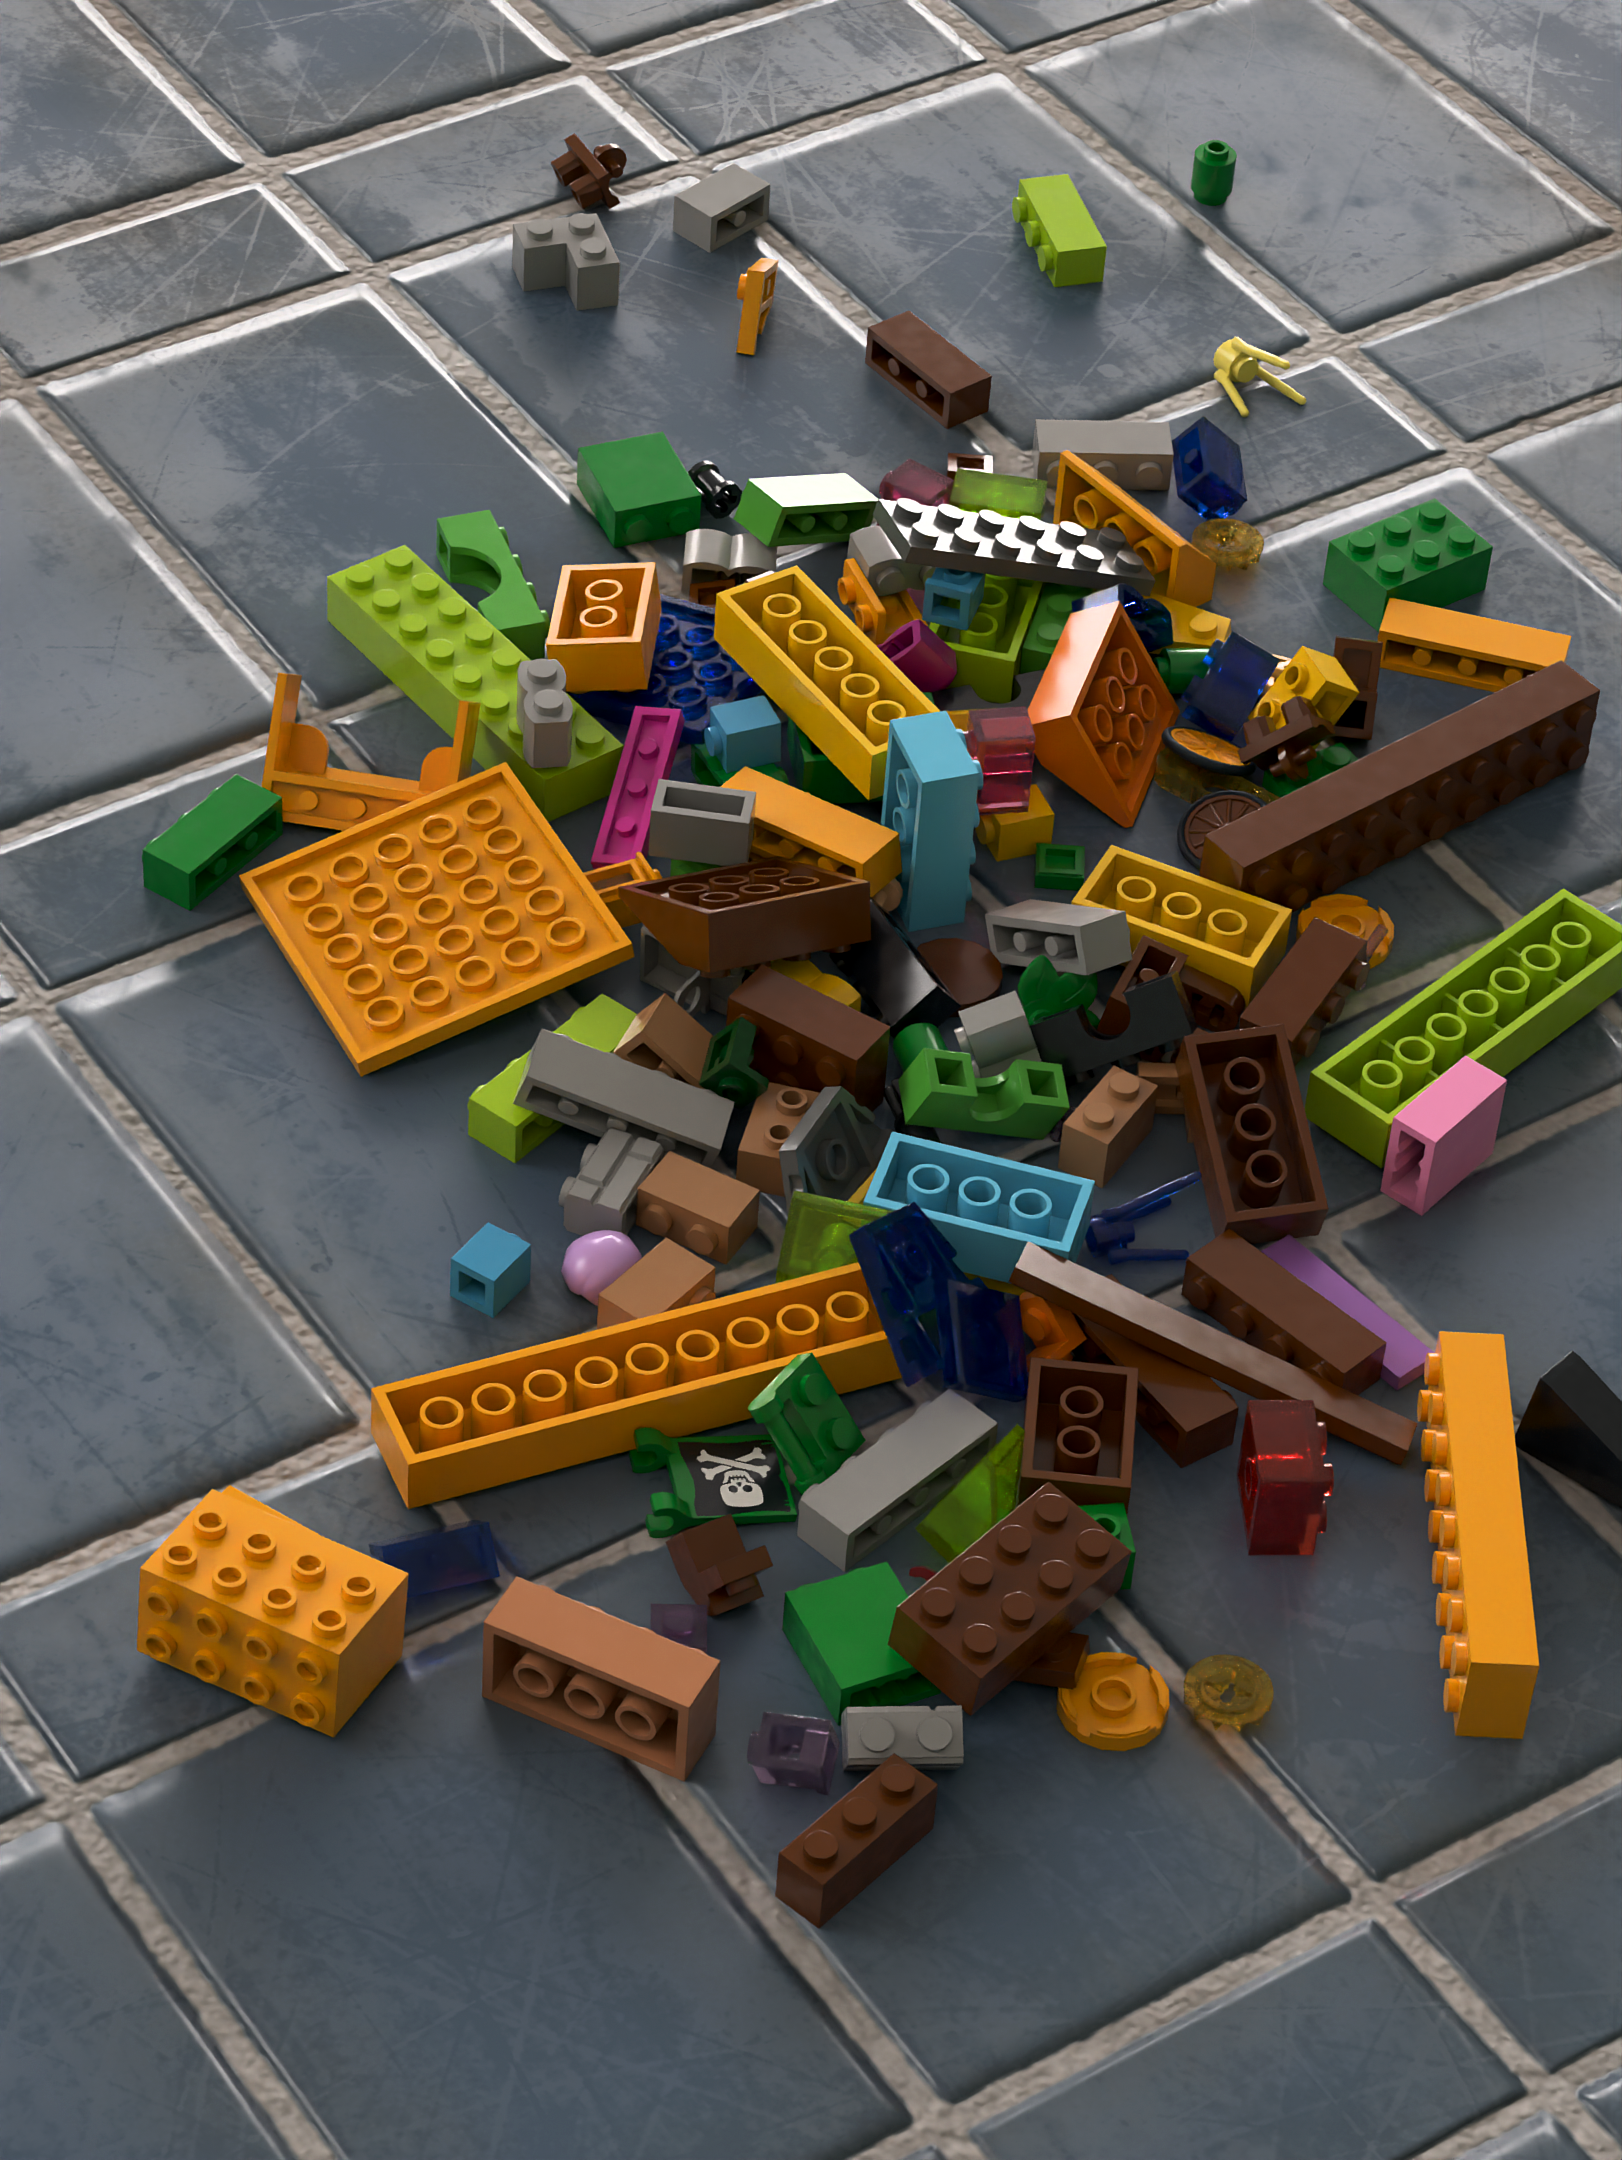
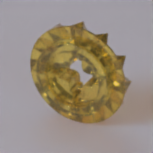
(1215, 534)
(1213, 1675)

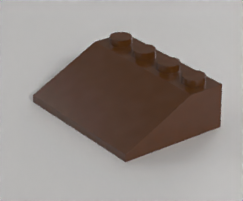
(752, 914)

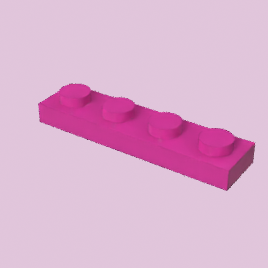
(644, 760)

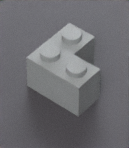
(567, 254)

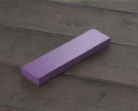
(1403, 1353)

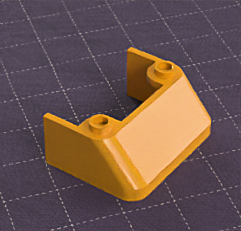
(341, 797)

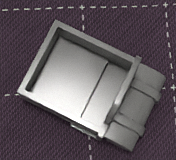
(683, 982)

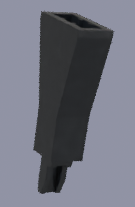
(1576, 1427)

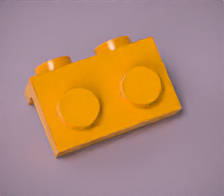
(874, 614)

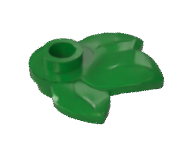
(1047, 993)

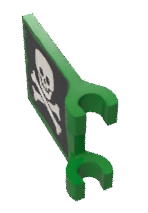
(713, 1479)

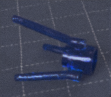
(1114, 1228)

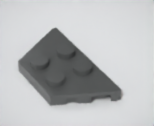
(832, 1147)

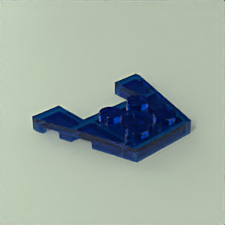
(901, 1263)

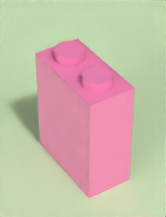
(1443, 1135)

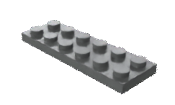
(1011, 546)

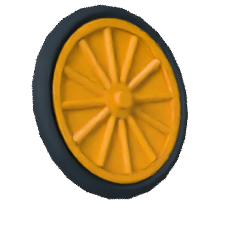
(1206, 750)

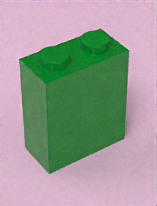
(638, 489)
(843, 1639)

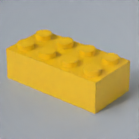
(1215, 925)

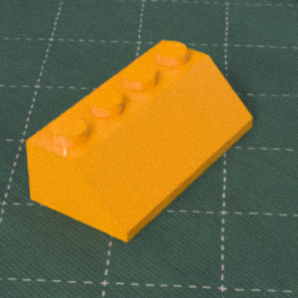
(1096, 502)

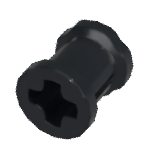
(716, 493)

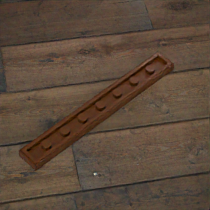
(1210, 1350)

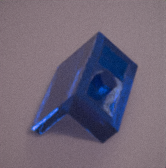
(441, 1556)

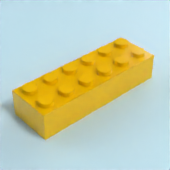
(818, 670)

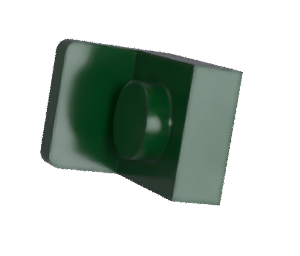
(728, 1062)

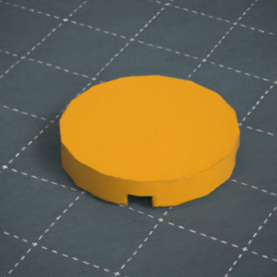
(1353, 916)
(1115, 1703)

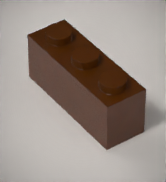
(928, 369)
(1310, 986)
(856, 1840)

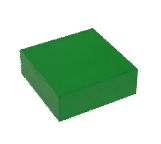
(1059, 866)

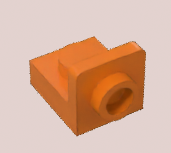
(1050, 1328)

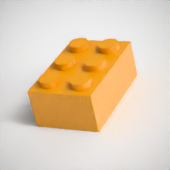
(605, 626)

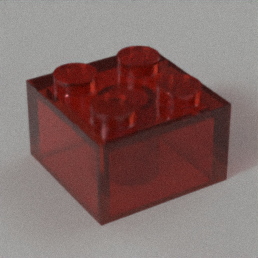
(1283, 1477)

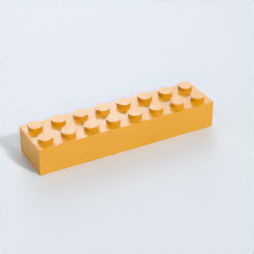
(1478, 1536)

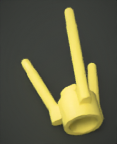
(1238, 363)

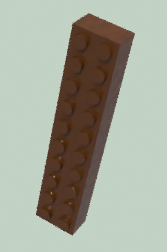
(1407, 791)

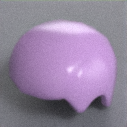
(597, 1261)

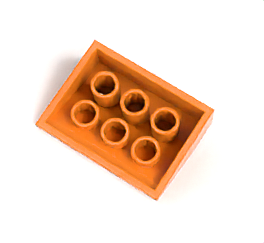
(1102, 712)

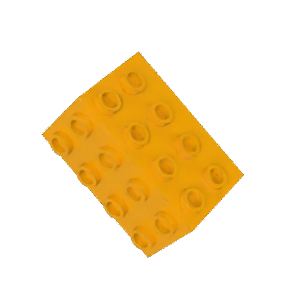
(272, 1612)

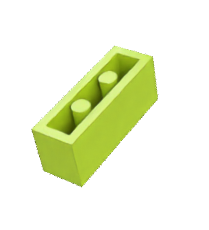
(1060, 230)

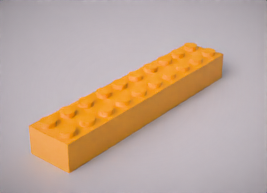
(594, 1389)

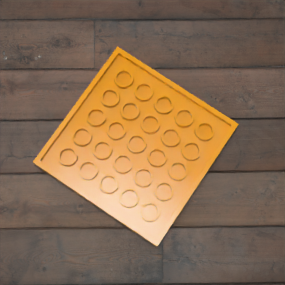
(435, 918)

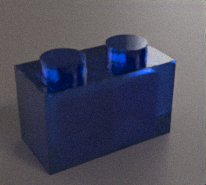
(1209, 471)

